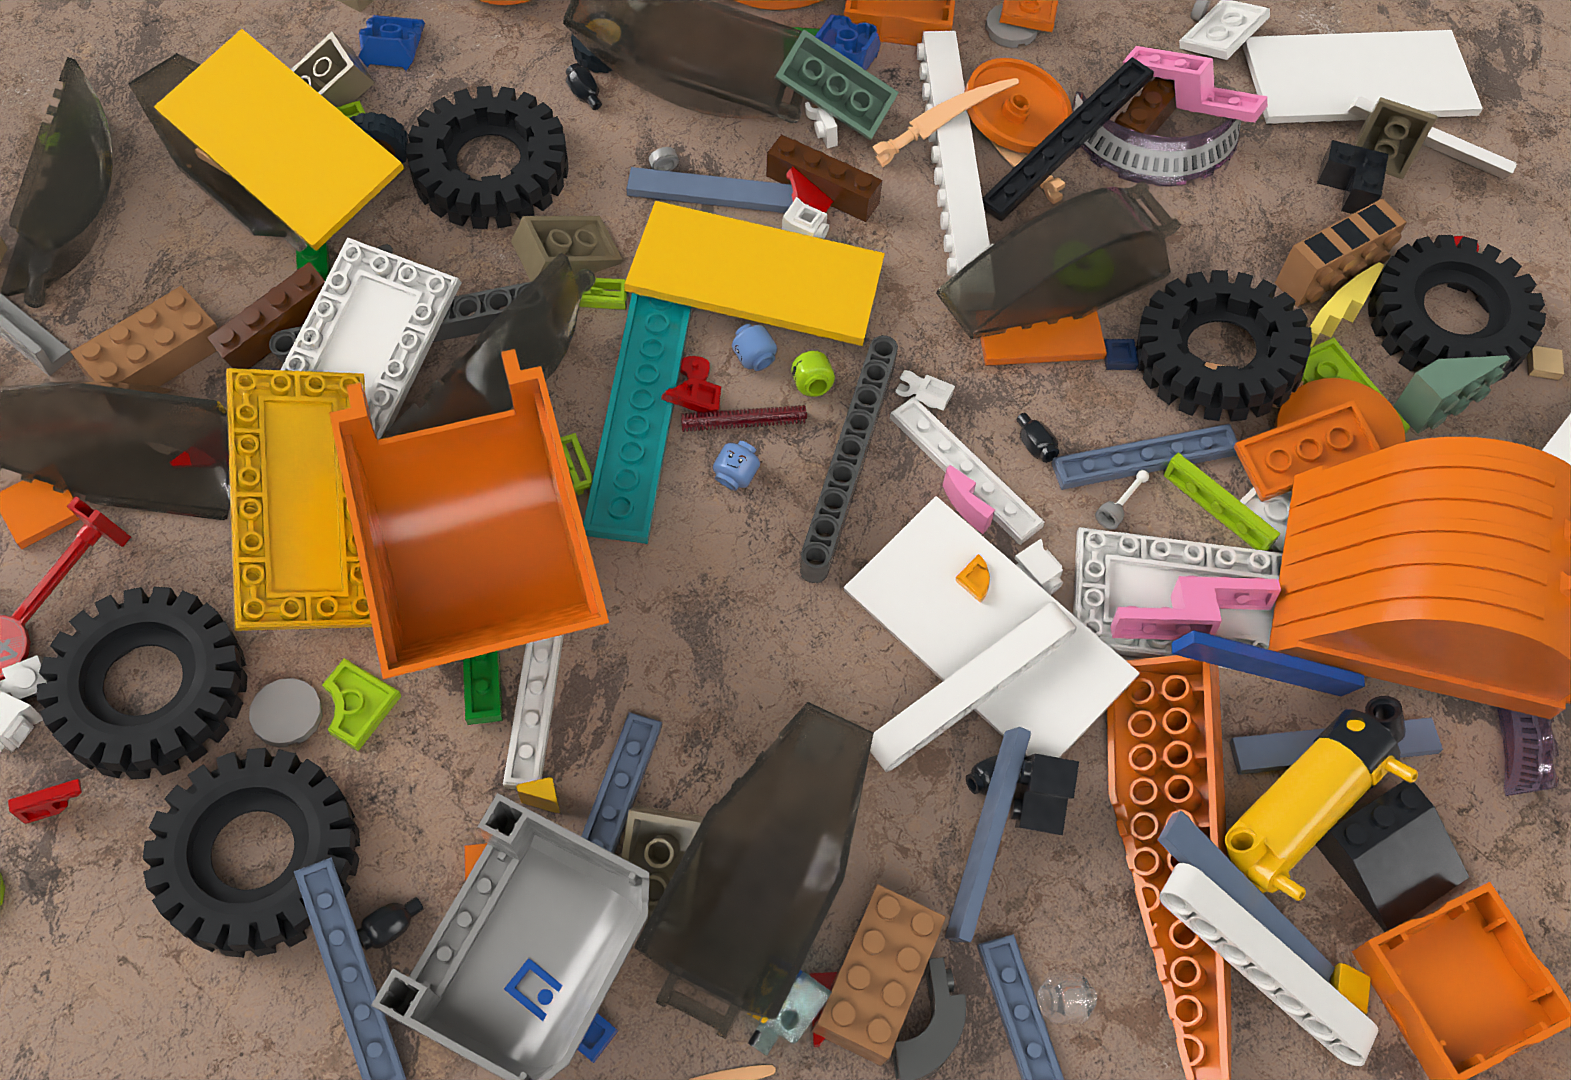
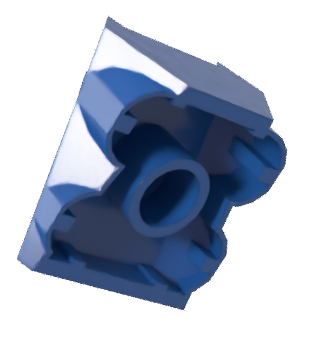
(390, 41)
(854, 41)

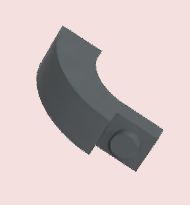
(928, 1052)

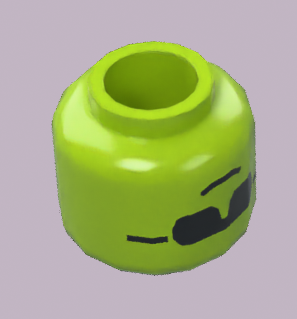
(813, 373)

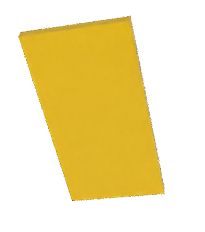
(279, 139)
(756, 272)
(290, 504)

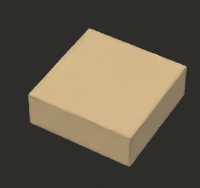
(1546, 363)

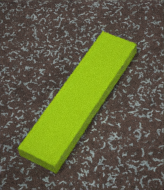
(1221, 503)

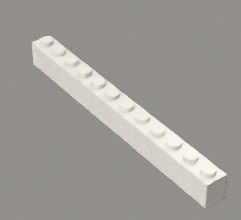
(952, 152)

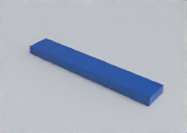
(1267, 663)

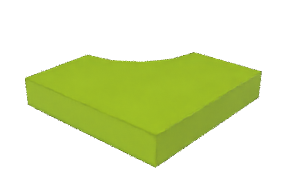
(359, 703)

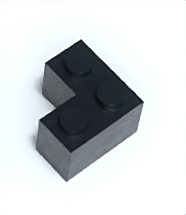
(1356, 171)
(1044, 793)

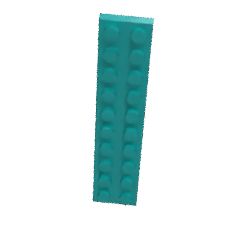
(637, 421)

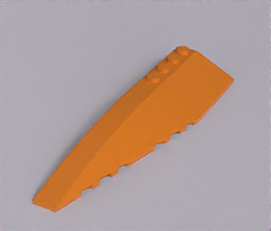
(1162, 762)

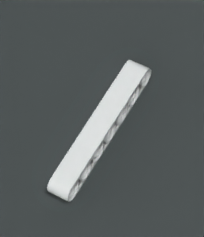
(971, 686)
(1269, 964)

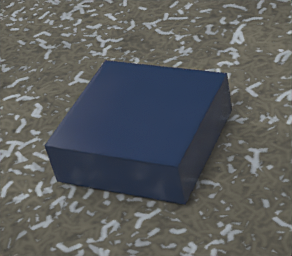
(1120, 354)

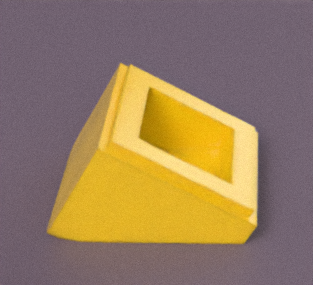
(539, 794)
(1352, 985)

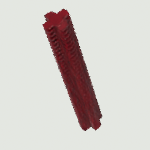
(755, 416)

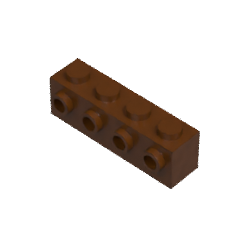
(1151, 108)
(847, 186)
(247, 336)

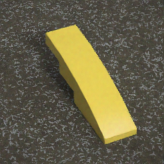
(1345, 303)

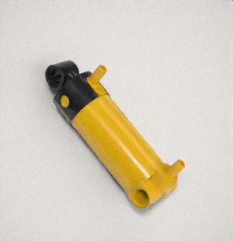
(1317, 793)

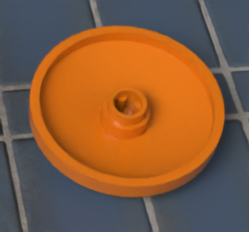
(1023, 113)
(1330, 392)

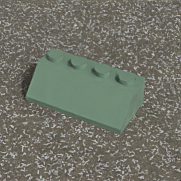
(836, 84)

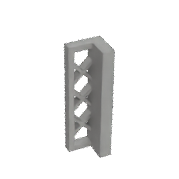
(31, 338)

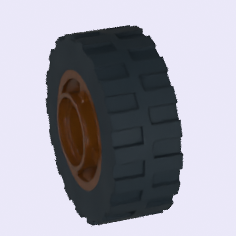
(385, 132)

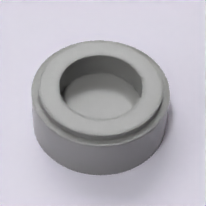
(1200, 9)
(664, 159)

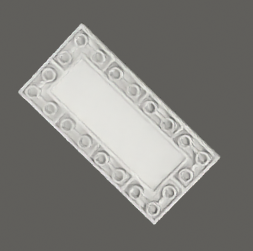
(1324, 73)
(374, 320)
(1142, 573)
(917, 600)

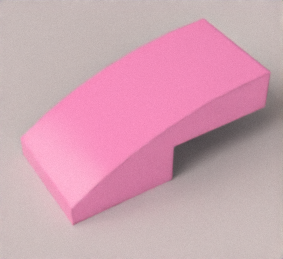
(960, 492)

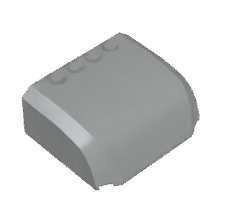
(527, 897)

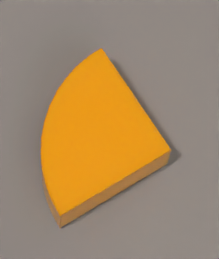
(975, 578)

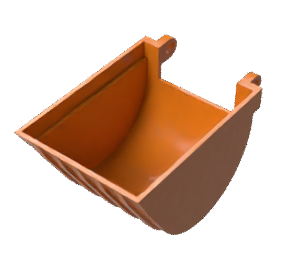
(467, 530)
(1435, 571)

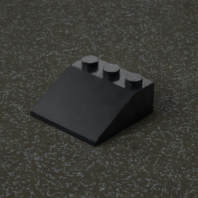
(1394, 855)

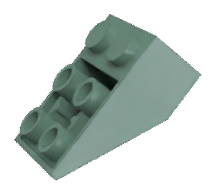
(1447, 389)

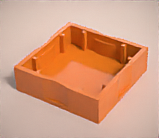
(902, 19)
(1464, 986)

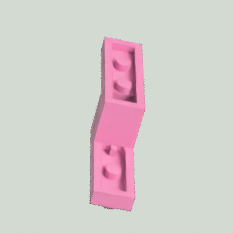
(1195, 85)
(1195, 607)

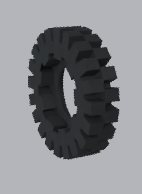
(442, 134)
(1415, 269)
(1276, 328)
(134, 744)
(181, 854)

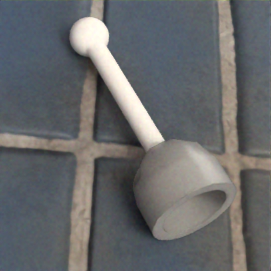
(1111, 513)

